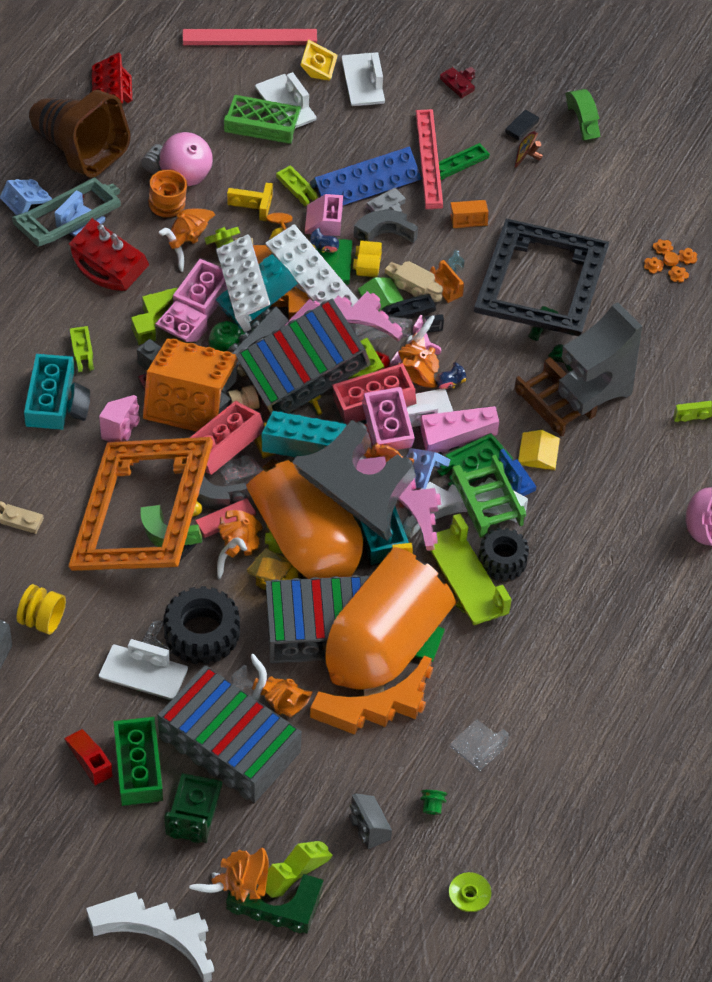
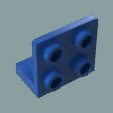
(516, 475)

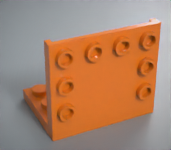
(186, 384)

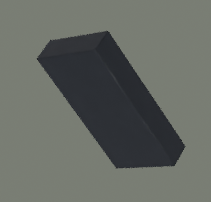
(522, 124)

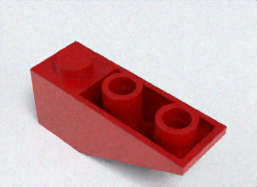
(90, 756)

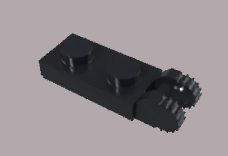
(411, 307)

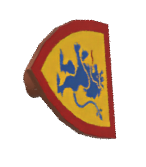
(528, 148)

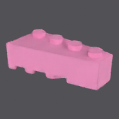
(457, 428)

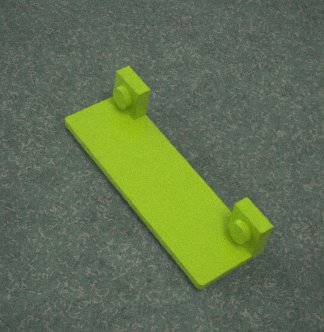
(468, 575)

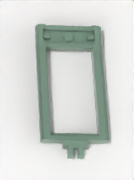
(40, 236)

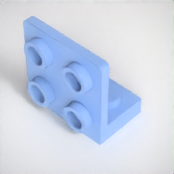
(22, 193)
(71, 209)
(424, 463)

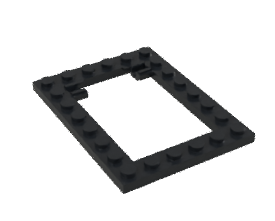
(518, 236)

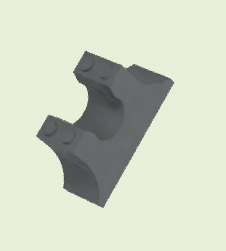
(602, 361)
(363, 495)

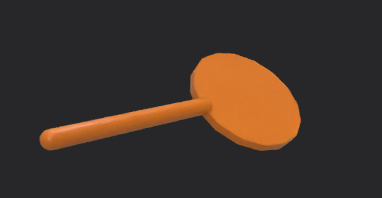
(279, 218)

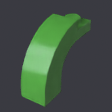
(586, 112)
(156, 529)

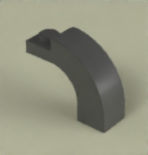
(384, 222)
(220, 496)

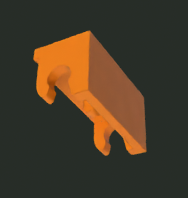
(469, 213)
(450, 282)

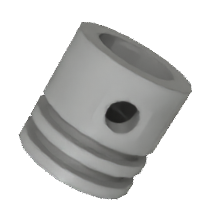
(151, 159)

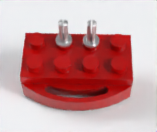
(107, 256)

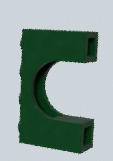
(294, 915)

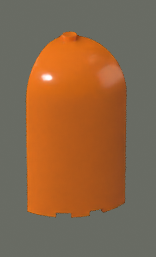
(306, 523)
(386, 622)

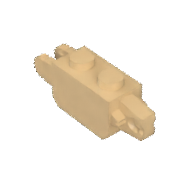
(414, 280)

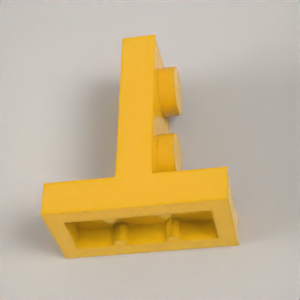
(252, 199)

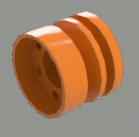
(167, 193)

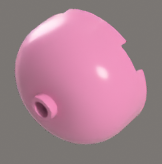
(188, 156)
(700, 516)

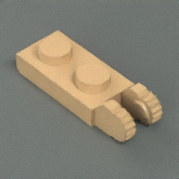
(20, 518)

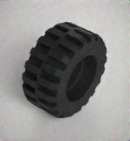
(201, 603)

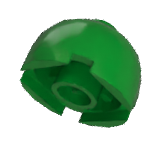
(224, 335)

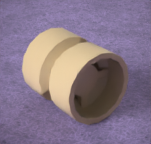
(247, 397)

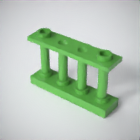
(475, 508)

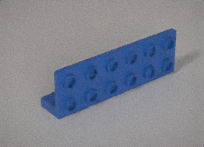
(370, 176)

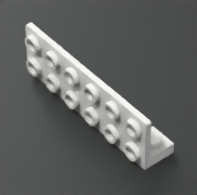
(308, 266)
(243, 279)

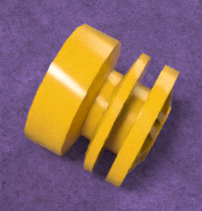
(41, 609)

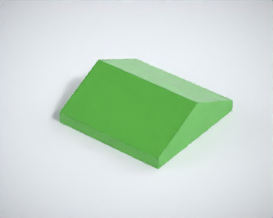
(384, 289)

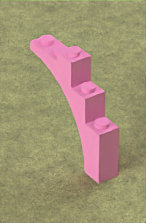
(363, 312)
(418, 502)

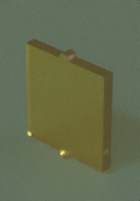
(270, 566)

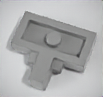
(388, 201)

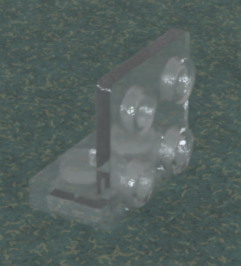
(479, 744)

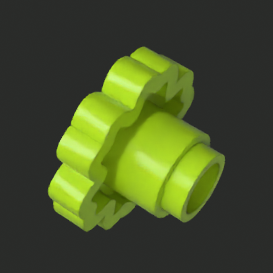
(222, 236)

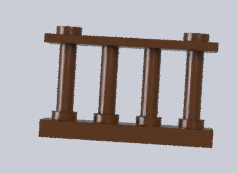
(554, 373)

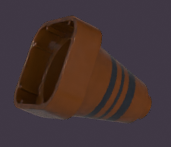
(87, 130)

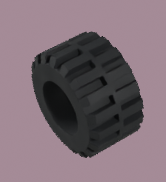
(508, 542)

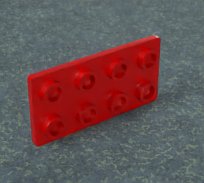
(112, 78)

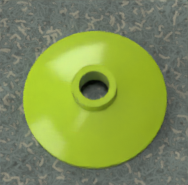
(470, 884)

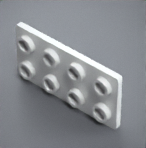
(364, 78)
(287, 91)
(428, 403)
(144, 669)

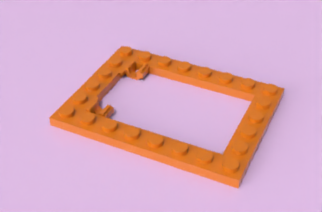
(117, 462)

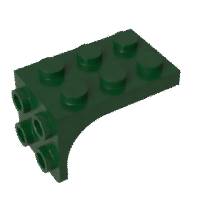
(193, 808)

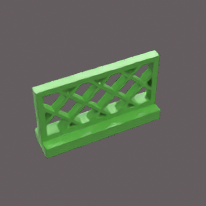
(260, 128)

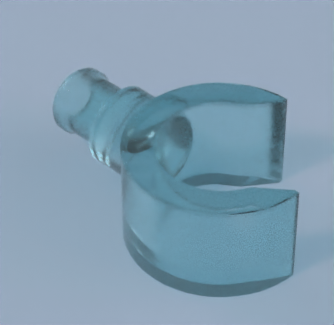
(456, 259)

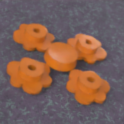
(670, 259)

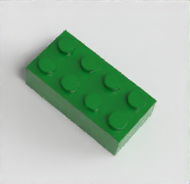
(138, 761)

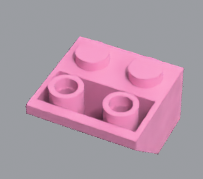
(325, 214)
(183, 322)
(119, 419)

